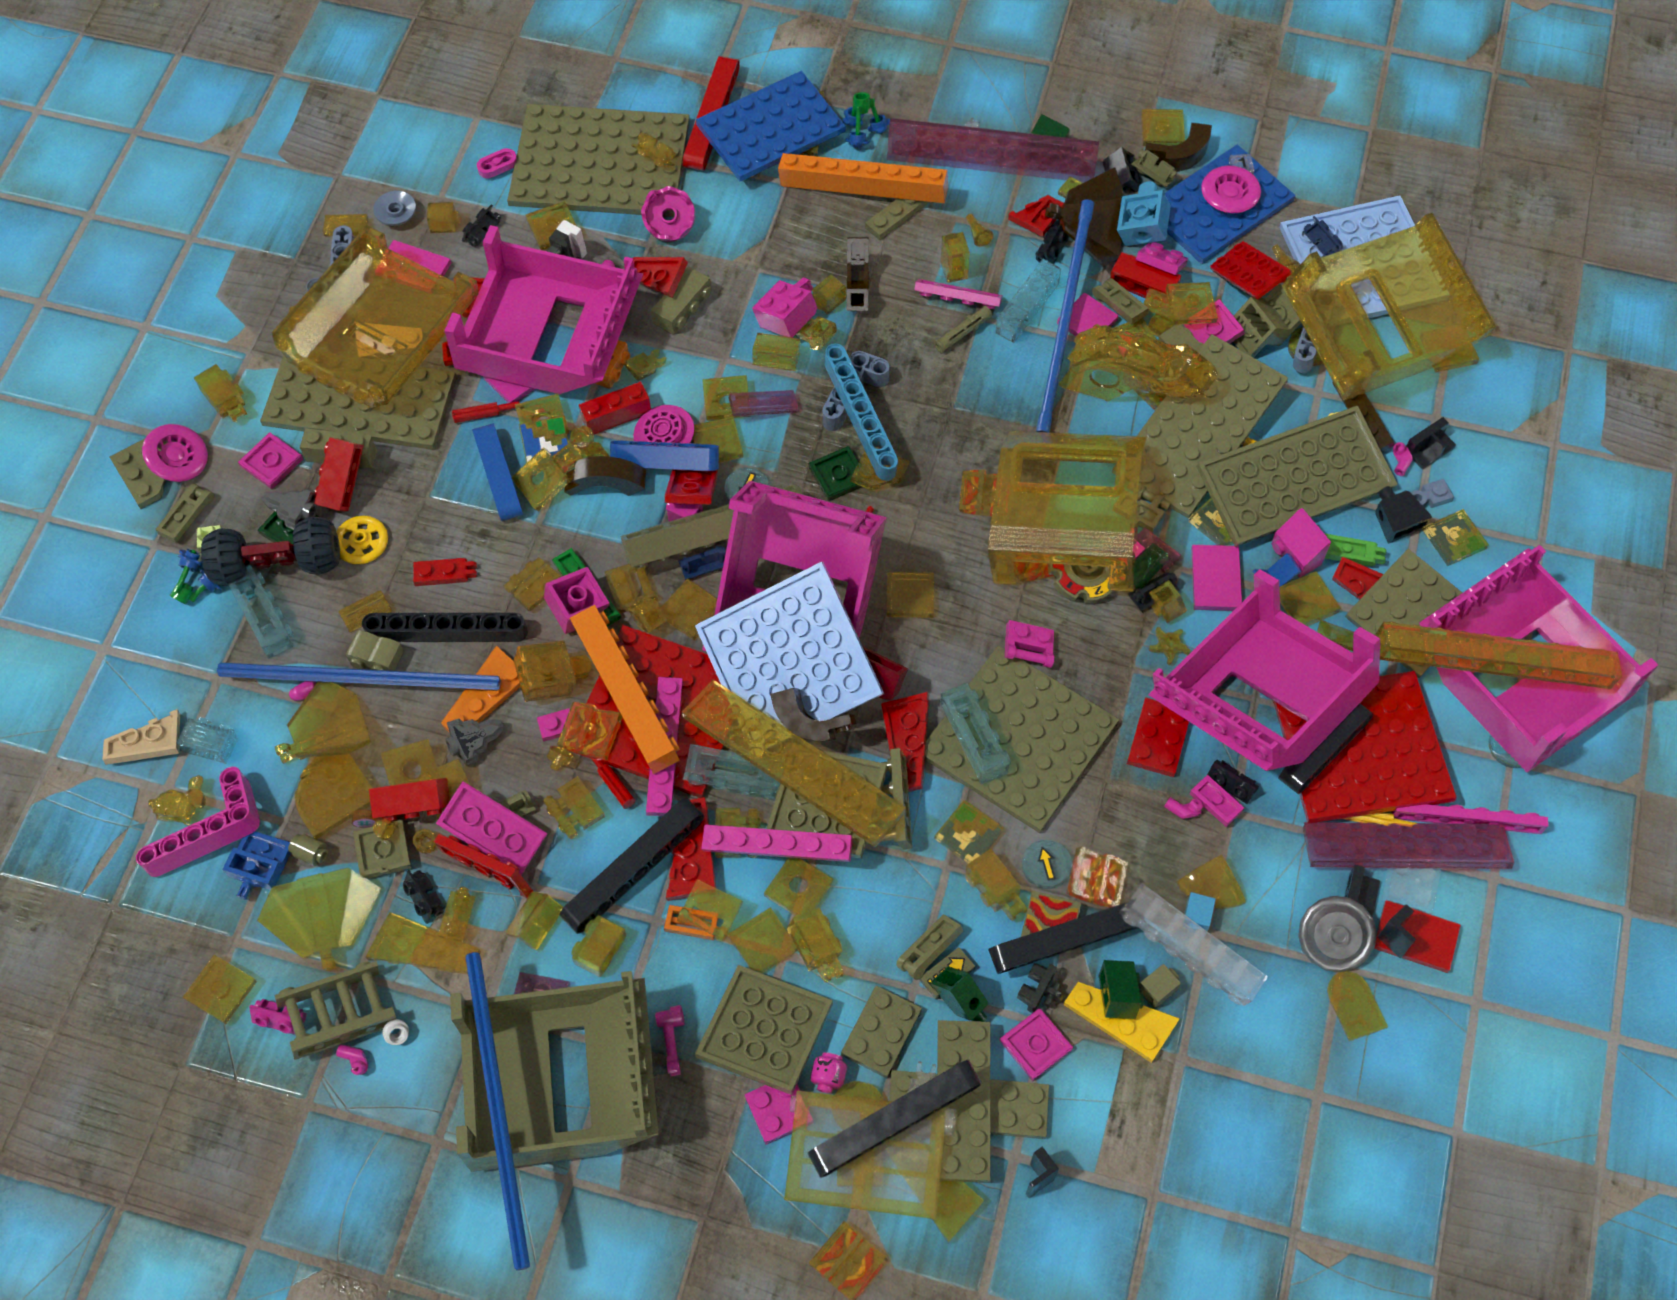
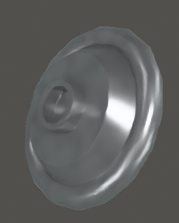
(1337, 934)

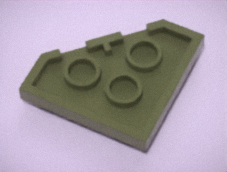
(139, 479)

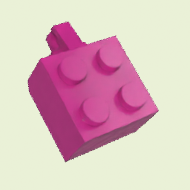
(786, 307)

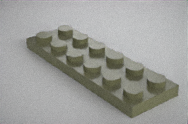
(1015, 1107)
(968, 1151)

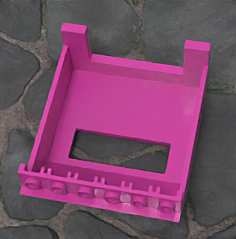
(516, 308)
(799, 534)
(1282, 662)
(1533, 715)

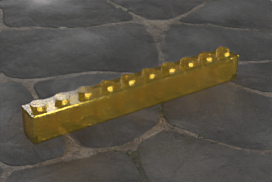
(1498, 655)

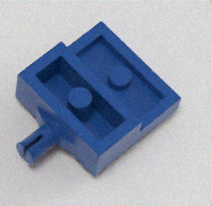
(257, 862)

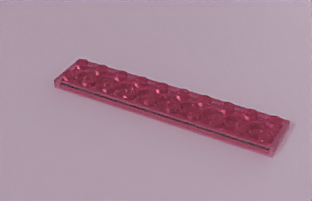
(992, 150)

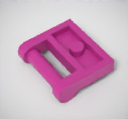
(1029, 638)

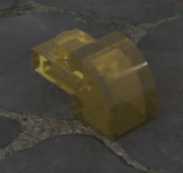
(817, 332)

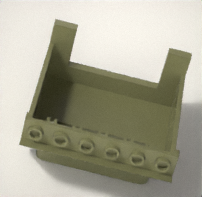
(616, 1065)

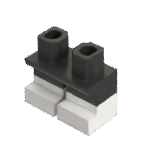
(567, 241)

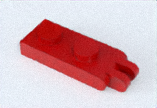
(443, 571)

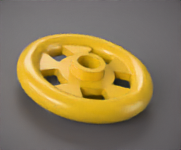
(378, 545)

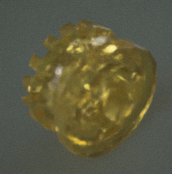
(419, 835)

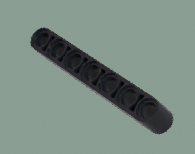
(454, 633)
(632, 865)
(1058, 939)
(894, 1118)

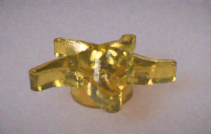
(1169, 644)

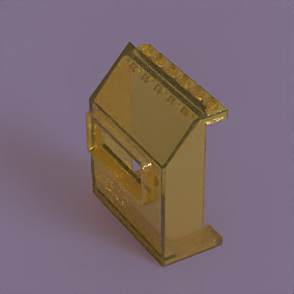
(1421, 290)
(1066, 520)

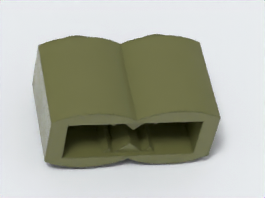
(374, 652)

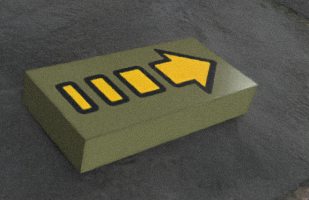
(956, 960)

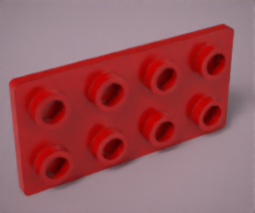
(1250, 270)

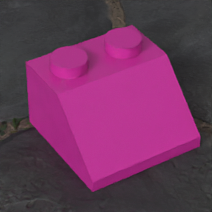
(1303, 541)
(572, 595)

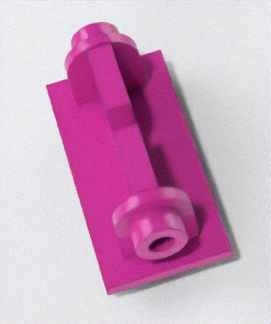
(267, 1014)

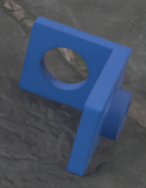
(1284, 569)

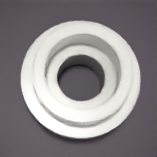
(400, 1037)

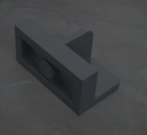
(1430, 444)

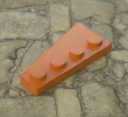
(479, 703)

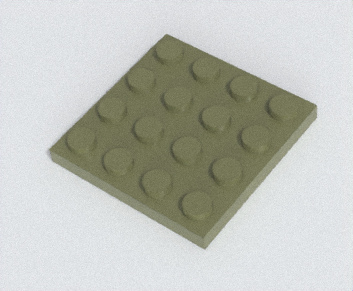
(1404, 596)
(796, 814)
(764, 1029)

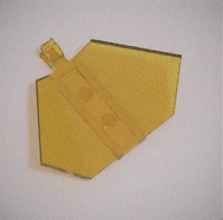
(326, 725)
(320, 912)

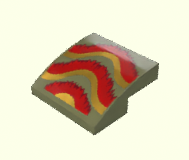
(1048, 911)

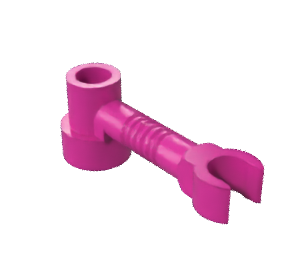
(668, 1020)

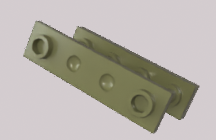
(899, 790)
(333, 1035)

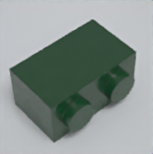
(1120, 989)

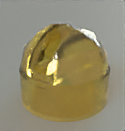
(384, 829)

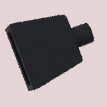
(1400, 514)

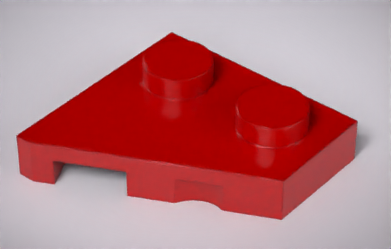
(1034, 217)

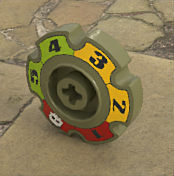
(1082, 582)

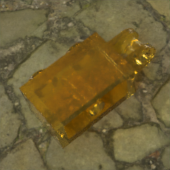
(221, 393)
(995, 884)
(817, 943)

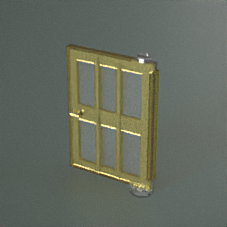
(892, 1178)

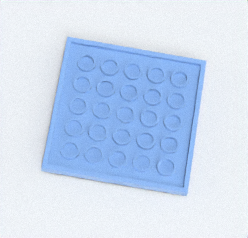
(1353, 227)
(792, 640)

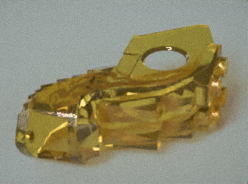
(1138, 363)

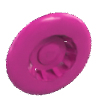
(1230, 194)
(661, 424)
(173, 461)

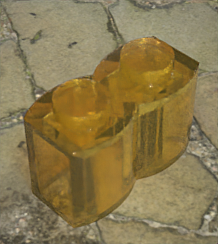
(598, 946)

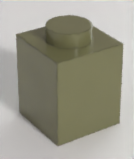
(1159, 985)

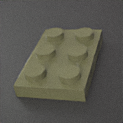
(881, 1031)

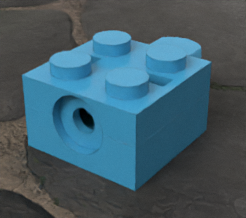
(1144, 216)

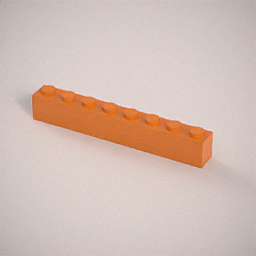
(863, 178)
(625, 690)

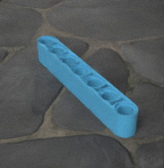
(861, 420)

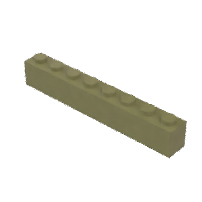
(680, 535)

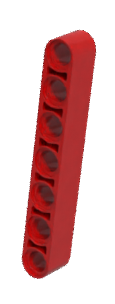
(716, 96)

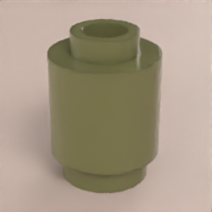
(308, 849)

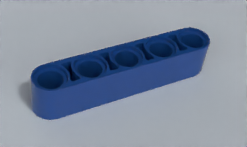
(667, 455)
(497, 472)

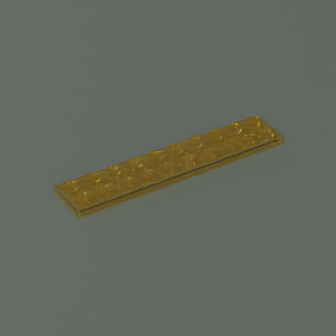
(794, 763)

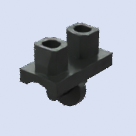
(1033, 997)

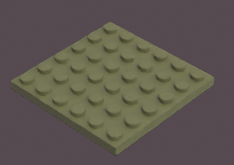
(1042, 728)

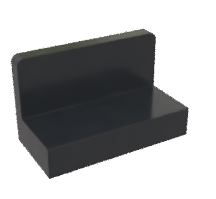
(1127, 173)
(1362, 888)
(1394, 933)
(1044, 1168)

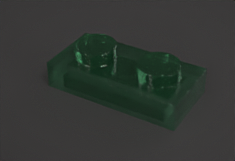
(1149, 564)

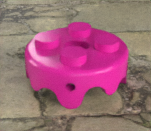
(668, 199)

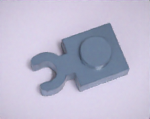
(1434, 494)

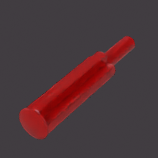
(480, 411)
(614, 784)

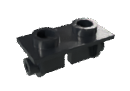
(475, 231)
(1054, 243)
(1142, 597)
(1237, 785)
(425, 905)

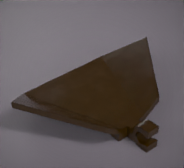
(1102, 238)

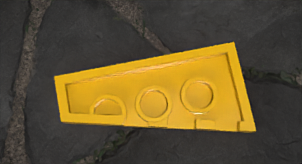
(1142, 1035)

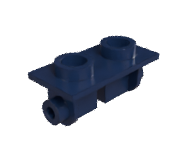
(1319, 231)
(703, 562)

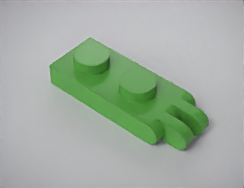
(1357, 550)

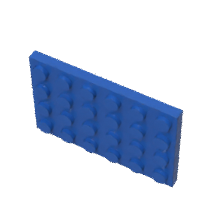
(770, 122)
(1206, 230)

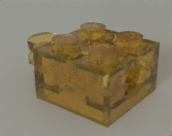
(548, 670)

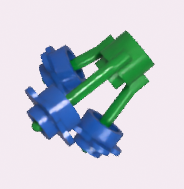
(854, 116)
(190, 561)

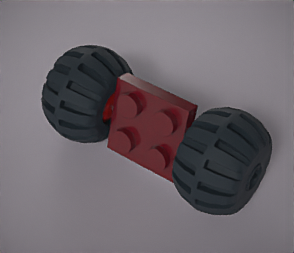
(313, 547)

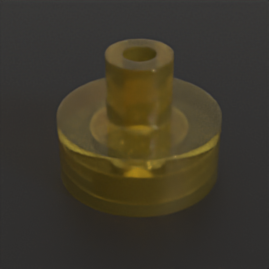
(582, 434)
(559, 756)

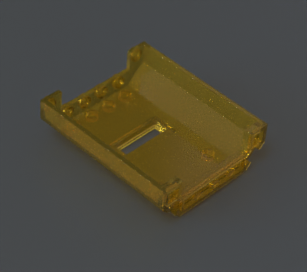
(381, 297)

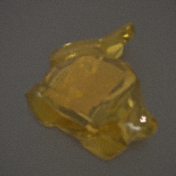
(178, 805)

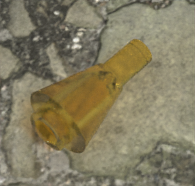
(981, 235)
(1284, 259)

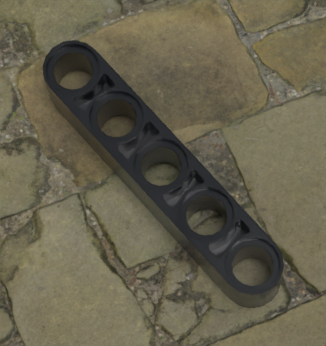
(1301, 775)

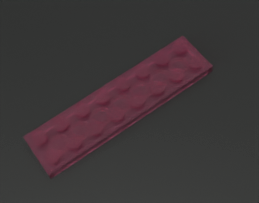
(1408, 845)

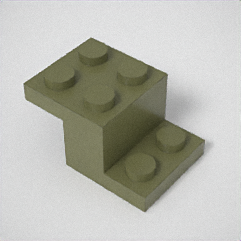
(1266, 321)

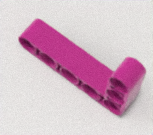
(209, 834)

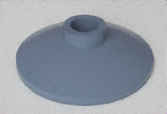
(394, 208)

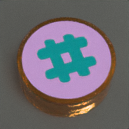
(363, 819)

